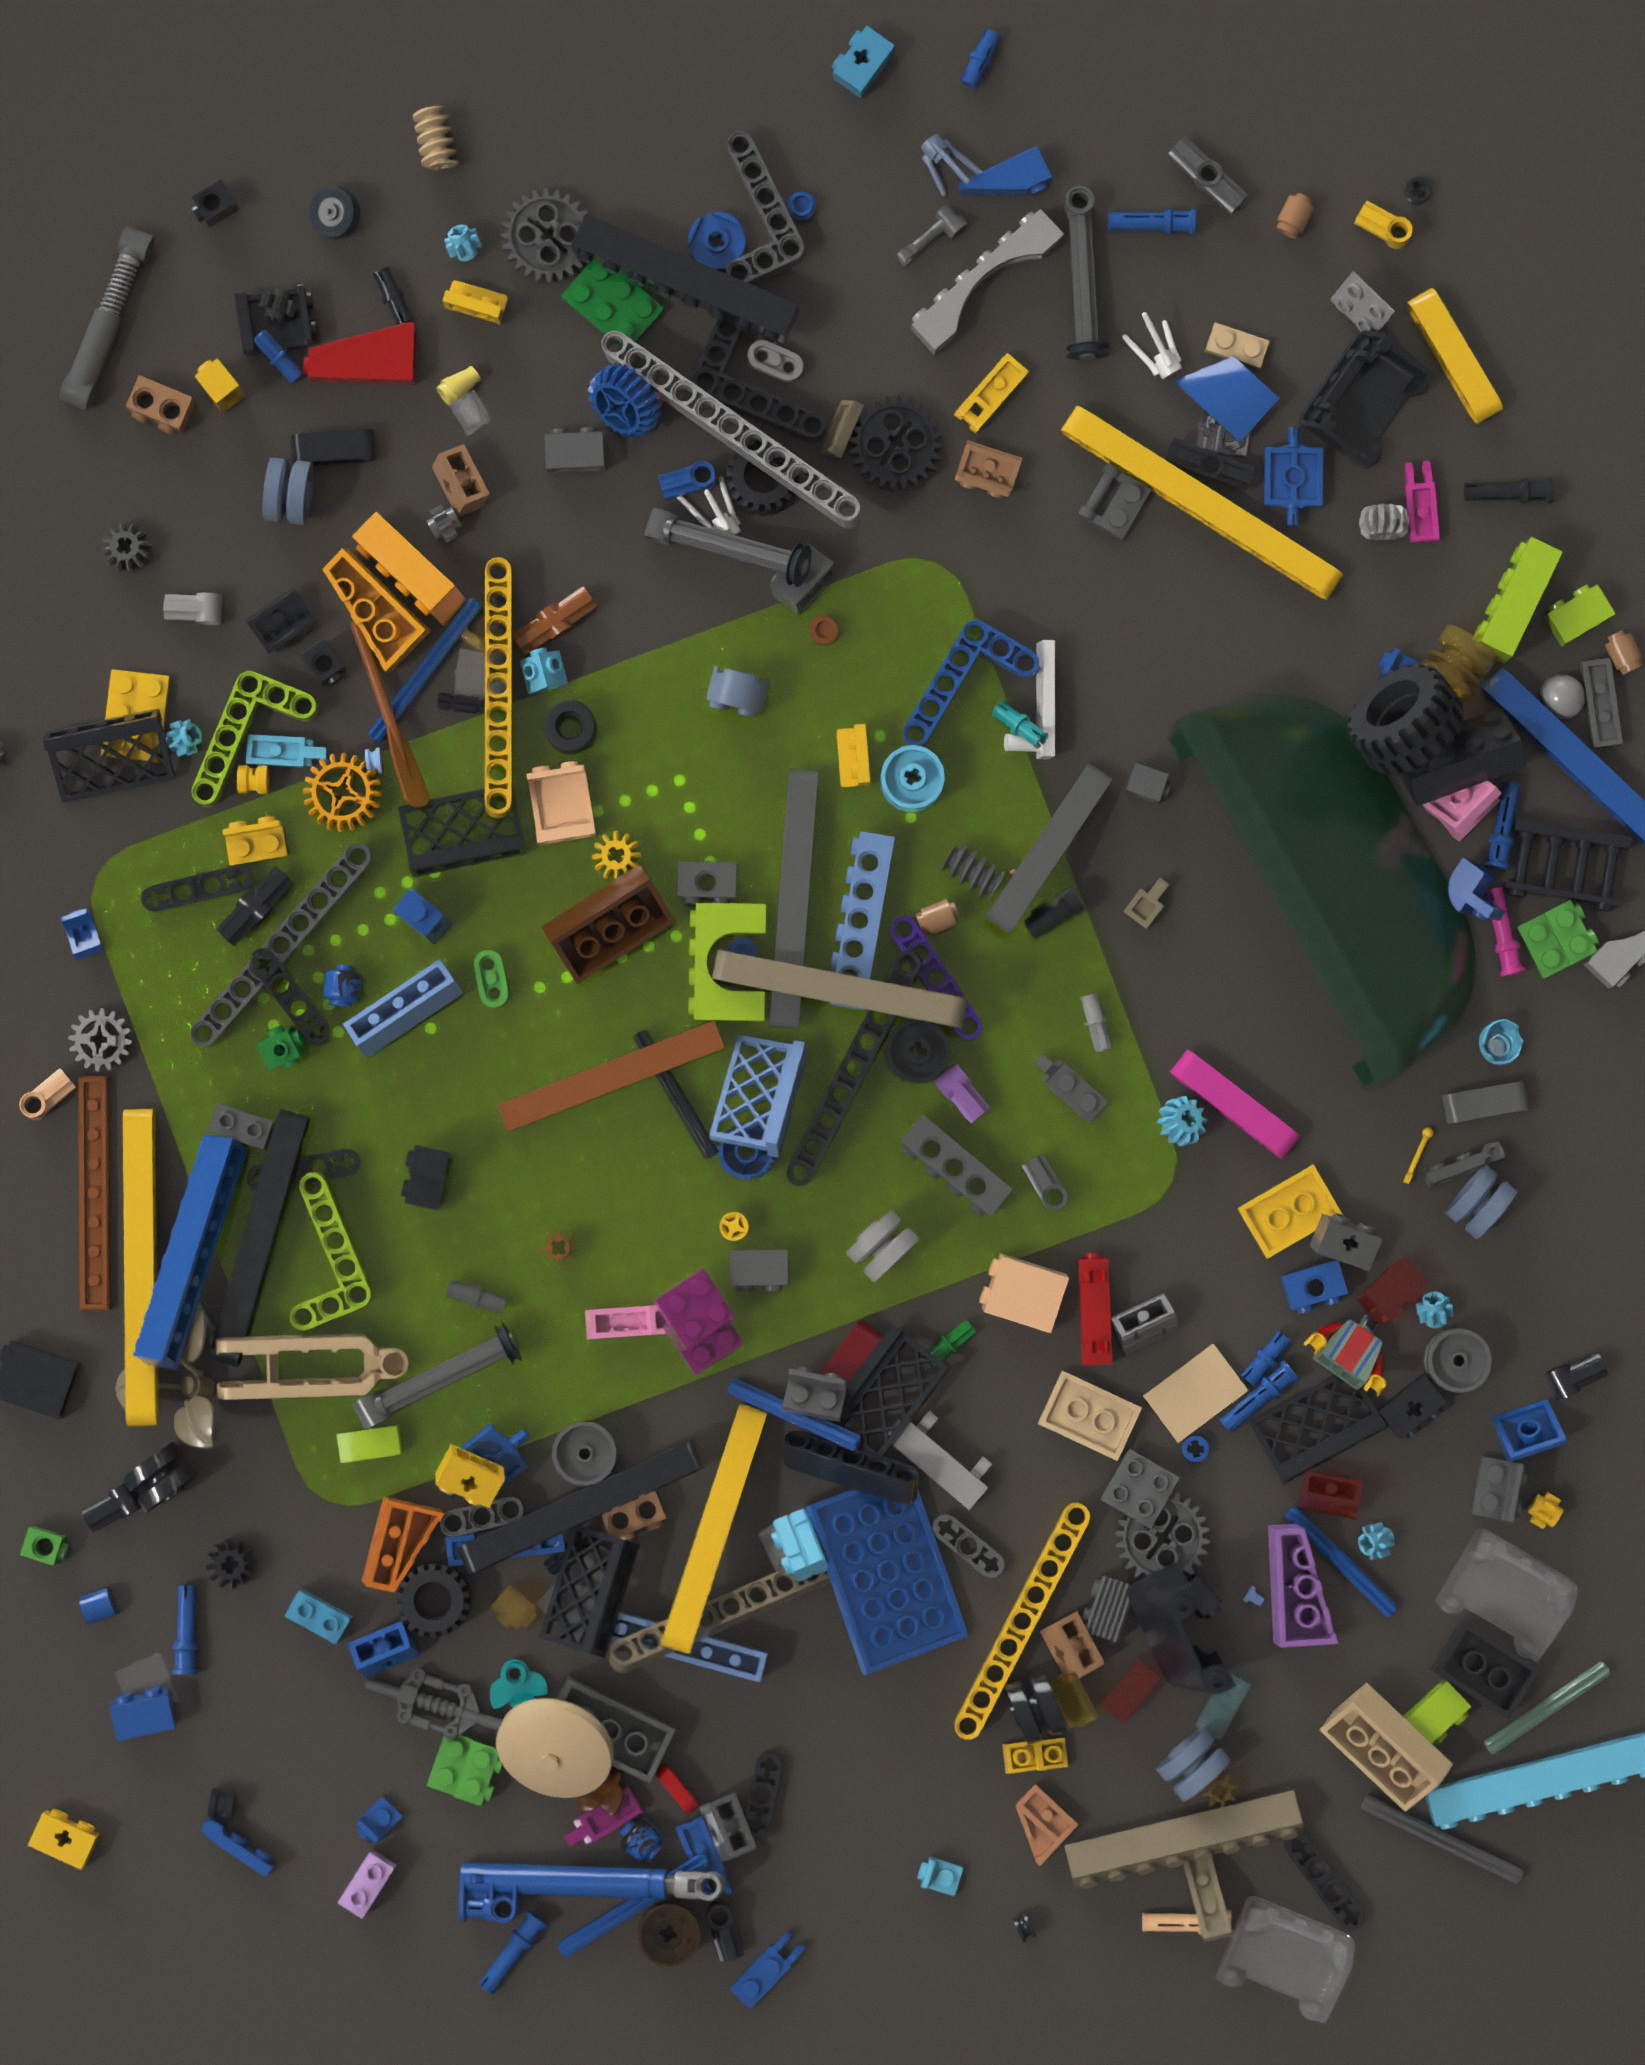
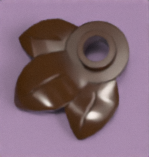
(608, 1795)

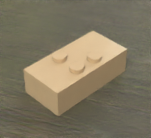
(1386, 1747)

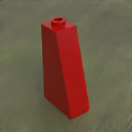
(369, 358)

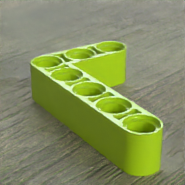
(241, 727)
(335, 1255)

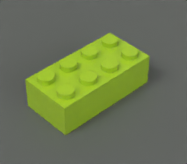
(1518, 597)

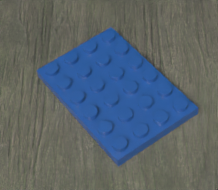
(886, 1577)

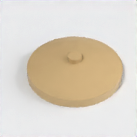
(554, 1748)

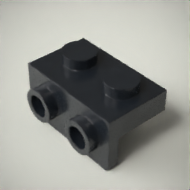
(281, 621)

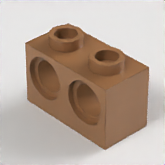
(162, 400)
(636, 1520)

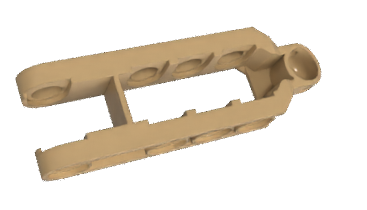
(378, 1364)

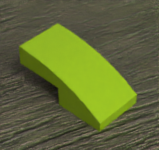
(369, 1444)

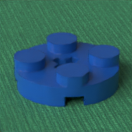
(710, 226)

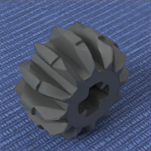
(115, 547)

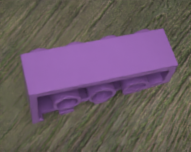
(1296, 1591)

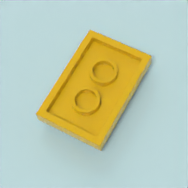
(133, 694)
(1288, 1211)

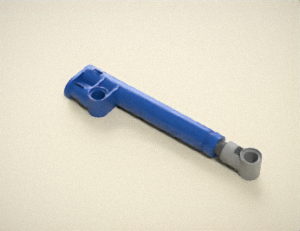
(491, 1883)

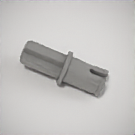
(1096, 1022)

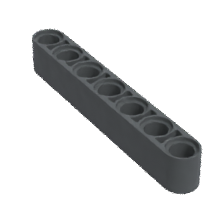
(1048, 848)

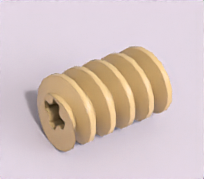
(433, 138)

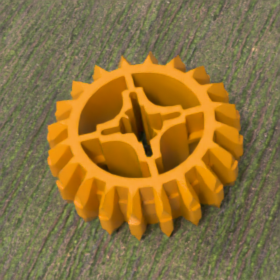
(346, 779)

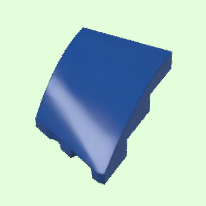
(1230, 395)

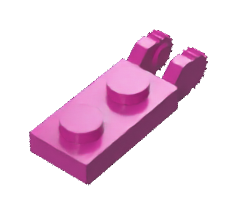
(1421, 505)

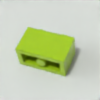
(1578, 615)
(1438, 1712)

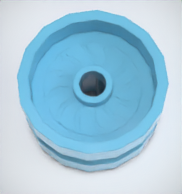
(912, 761)

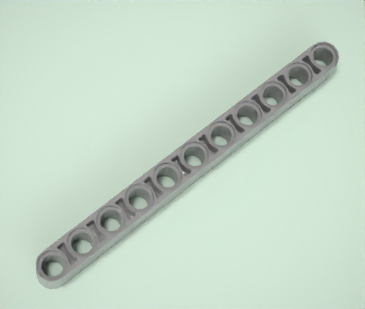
(742, 438)

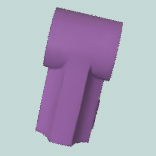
(957, 1088)

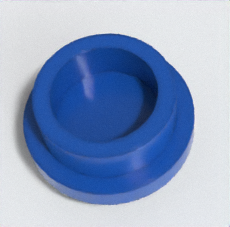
(801, 206)

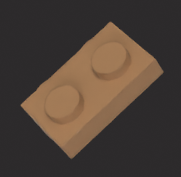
(988, 469)

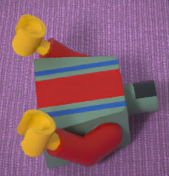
(1351, 1352)

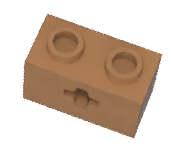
(460, 480)
(1072, 1646)

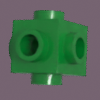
(281, 1047)

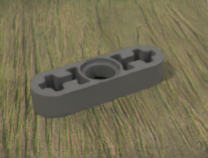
(990, 1554)

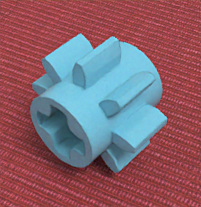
(463, 242)
(183, 737)
(1434, 1309)
(1376, 1541)

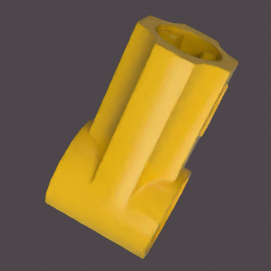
(1381, 223)

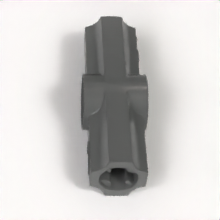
(1221, 189)

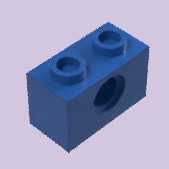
(1296, 1284)

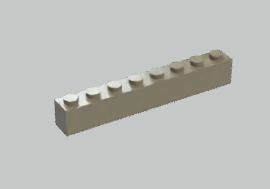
(1184, 1839)

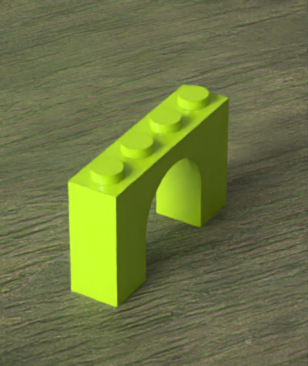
(712, 924)

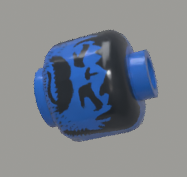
(342, 986)
(641, 1839)

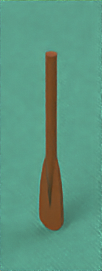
(403, 759)

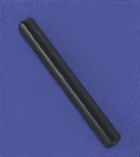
(680, 1103)

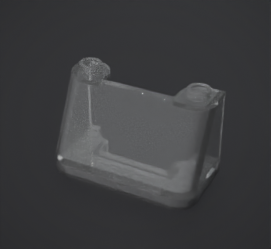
(1510, 1592)
(1288, 1956)

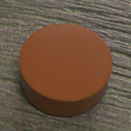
(824, 630)

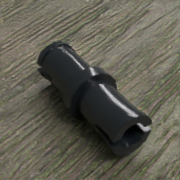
(392, 296)

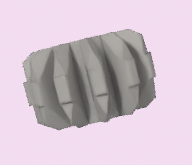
(1384, 522)

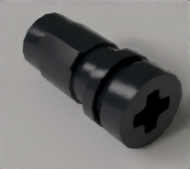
(1049, 916)

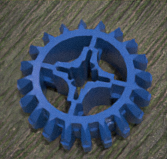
(624, 400)

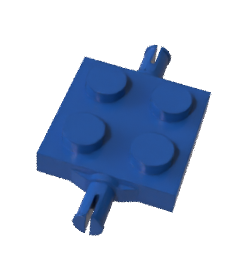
(1293, 477)
(499, 1449)

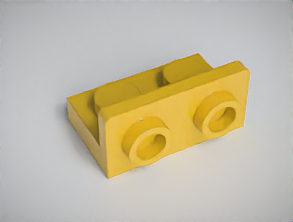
(475, 301)
(853, 756)
(255, 841)

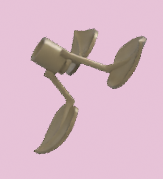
(196, 1420)

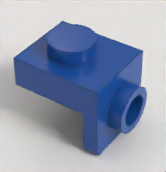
(82, 933)

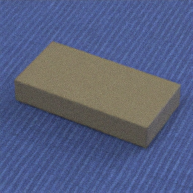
(841, 428)

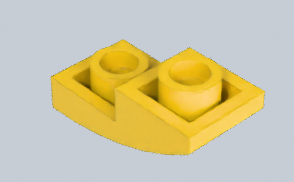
(1040, 1756)

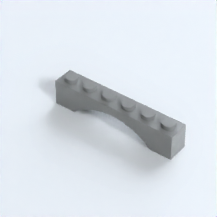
(1029, 242)
(1616, 959)

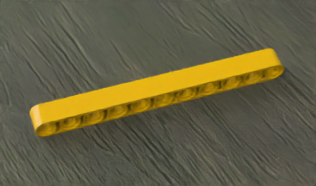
(1202, 502)
(139, 1259)

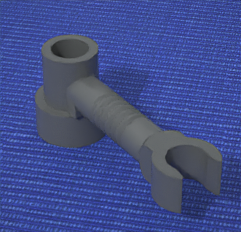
(947, 222)

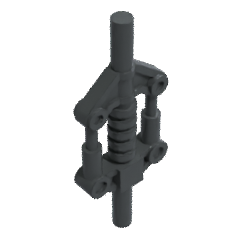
(408, 1696)

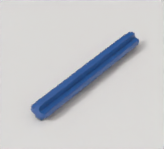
(774, 1406)
(1343, 1562)

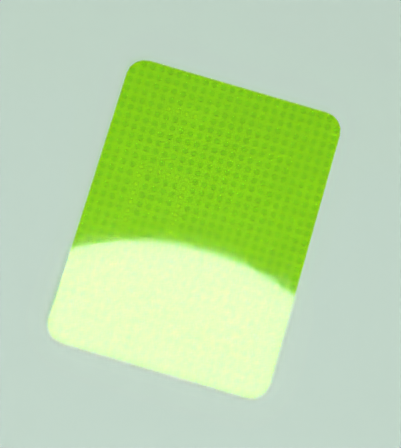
(623, 1164)

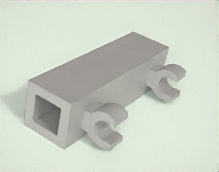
(940, 1465)

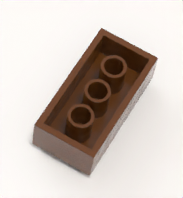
(608, 924)

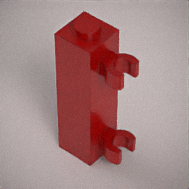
(1094, 1309)

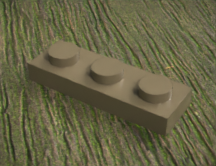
(1207, 1899)

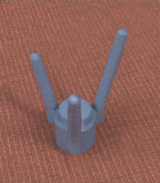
(939, 150)

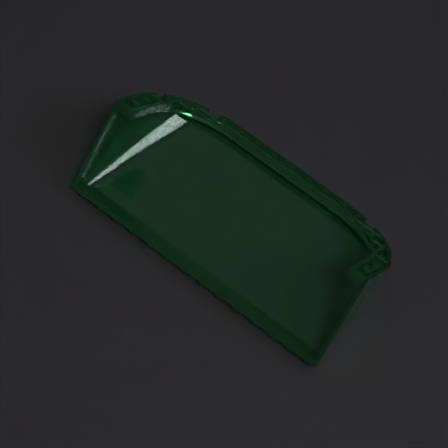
(1341, 871)

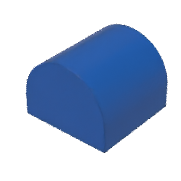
(97, 1605)

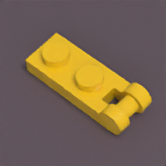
(992, 392)

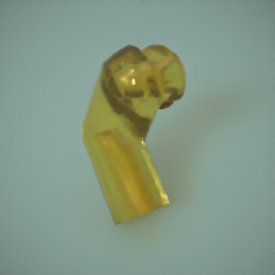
(474, 640)

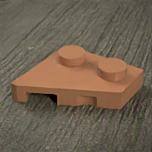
(1043, 1822)

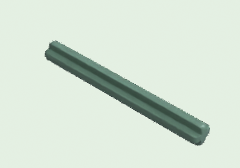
(1547, 1707)

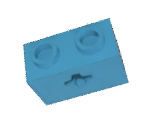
(860, 77)
(318, 1616)

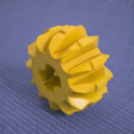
(619, 846)

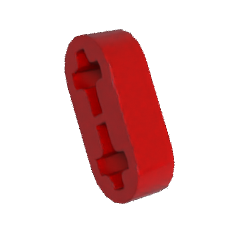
(677, 1788)

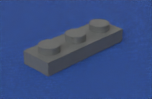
(1601, 703)

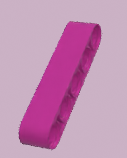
(1235, 1104)

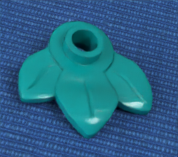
(516, 1690)

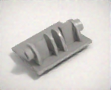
(1362, 304)

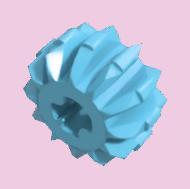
(1182, 1121)

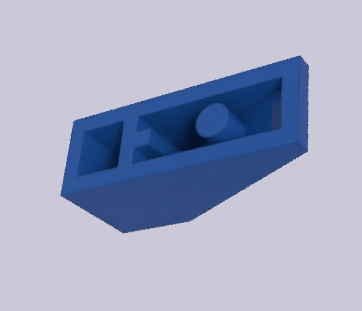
(1013, 177)

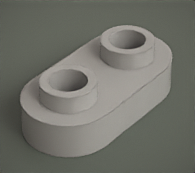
(776, 360)

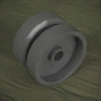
(1439, 1360)
(569, 1446)

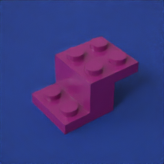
(698, 1321)

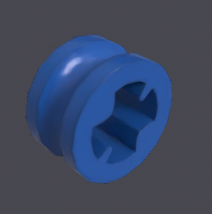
(1188, 1455)

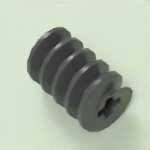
(973, 871)

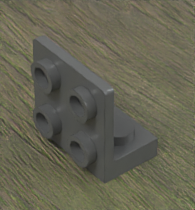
(1498, 1489)

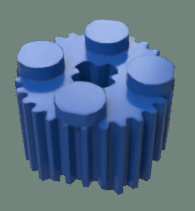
(733, 1163)

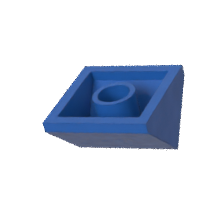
(1528, 1430)

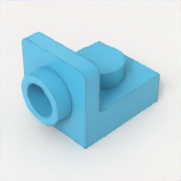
(940, 1875)

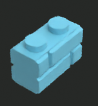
(800, 1545)

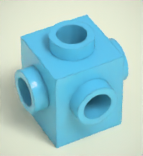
(543, 671)

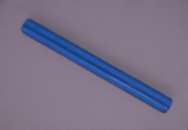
(428, 666)
(621, 1912)

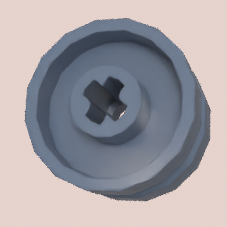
(287, 491)
(1484, 1205)
(1195, 1767)

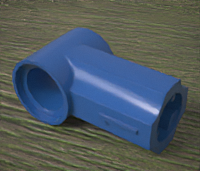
(684, 480)

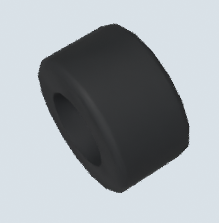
(562, 710)

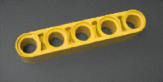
(1454, 355)

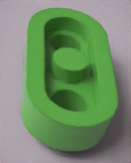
(491, 979)

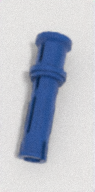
(1166, 221)
(1501, 839)
(1270, 1388)
(185, 1646)
(521, 1940)

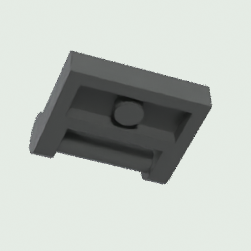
(1123, 506)

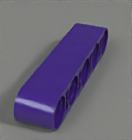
(931, 964)

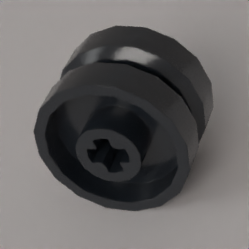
(917, 1034)
(161, 1479)
(1035, 1708)

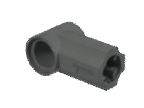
(1044, 1180)

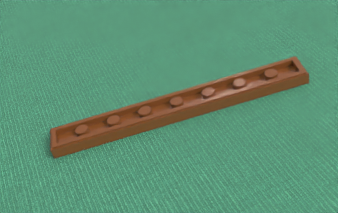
(611, 1076)
(94, 1192)

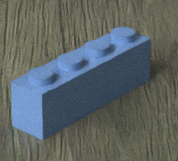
(403, 1008)

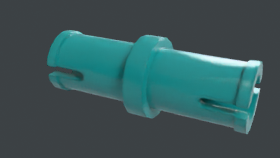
(1020, 724)

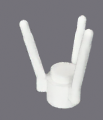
(1168, 360)
(723, 521)

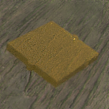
(1072, 1700)

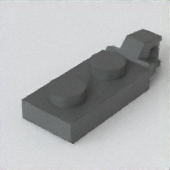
(1071, 1088)
(1465, 1165)

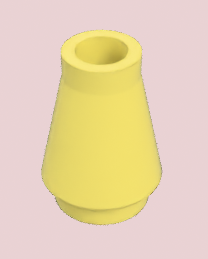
(458, 385)

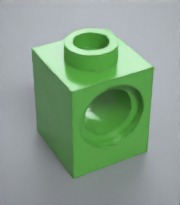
(31, 1546)

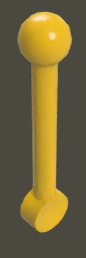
(1427, 1133)

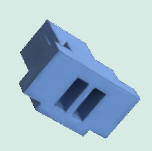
(1253, 1597)

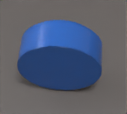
(744, 946)

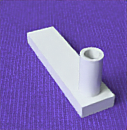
(1044, 705)

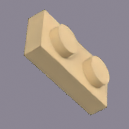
(1232, 342)

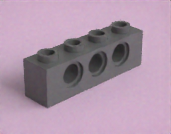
(995, 1188)

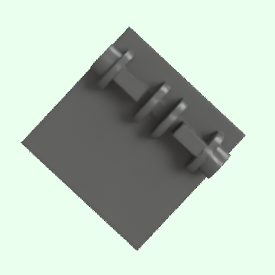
(1140, 1488)

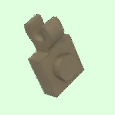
(1145, 906)

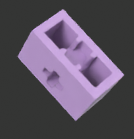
(367, 1883)

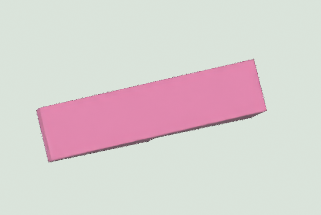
(624, 1322)

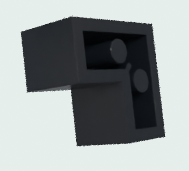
(428, 1177)

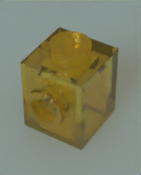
(514, 1608)

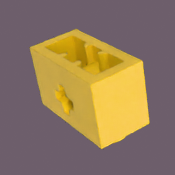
(219, 384)
(460, 1465)
(74, 1852)

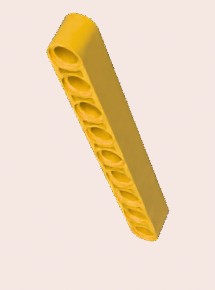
(494, 701)
(714, 1528)
(1010, 1631)

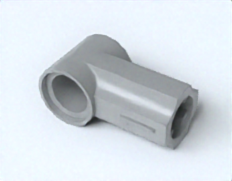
(201, 608)

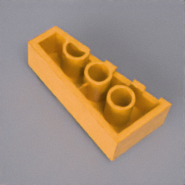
(410, 569)

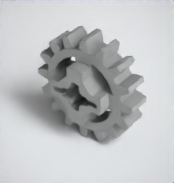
(101, 1026)

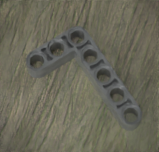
(766, 213)

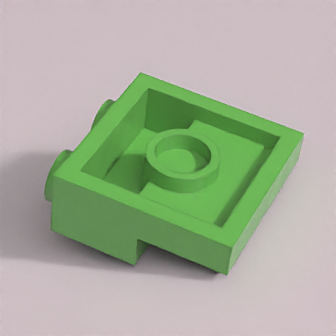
(1558, 938)
(465, 1769)

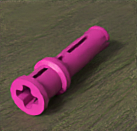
(1506, 945)

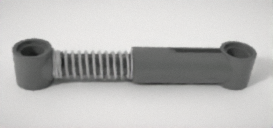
(81, 383)

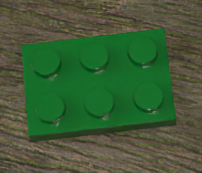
(612, 302)

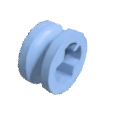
(374, 760)

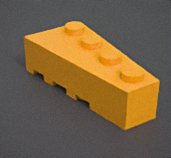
(381, 616)

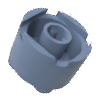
(737, 690)

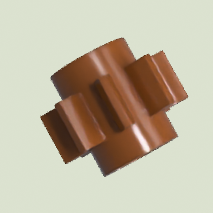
(550, 1248)

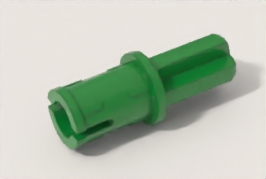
(952, 1341)

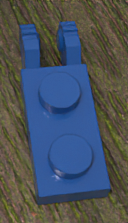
(697, 1839)
(236, 1846)
(765, 1971)

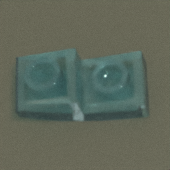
(1222, 1709)

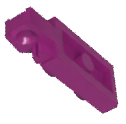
(598, 1823)

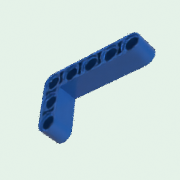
(958, 674)

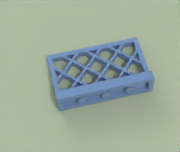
(783, 1099)

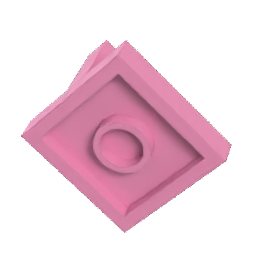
(1464, 808)

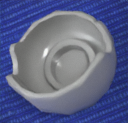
(1563, 696)

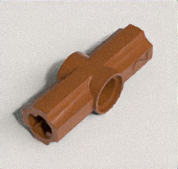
(554, 621)

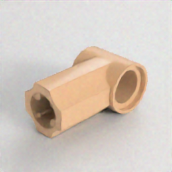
(50, 1094)

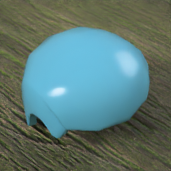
(1500, 1042)

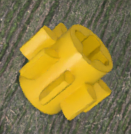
(1545, 1510)

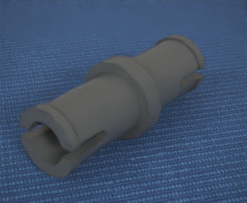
(476, 1296)

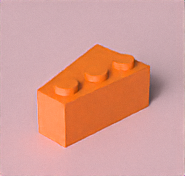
(396, 1541)

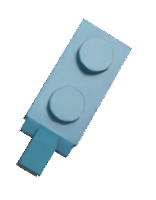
(283, 751)

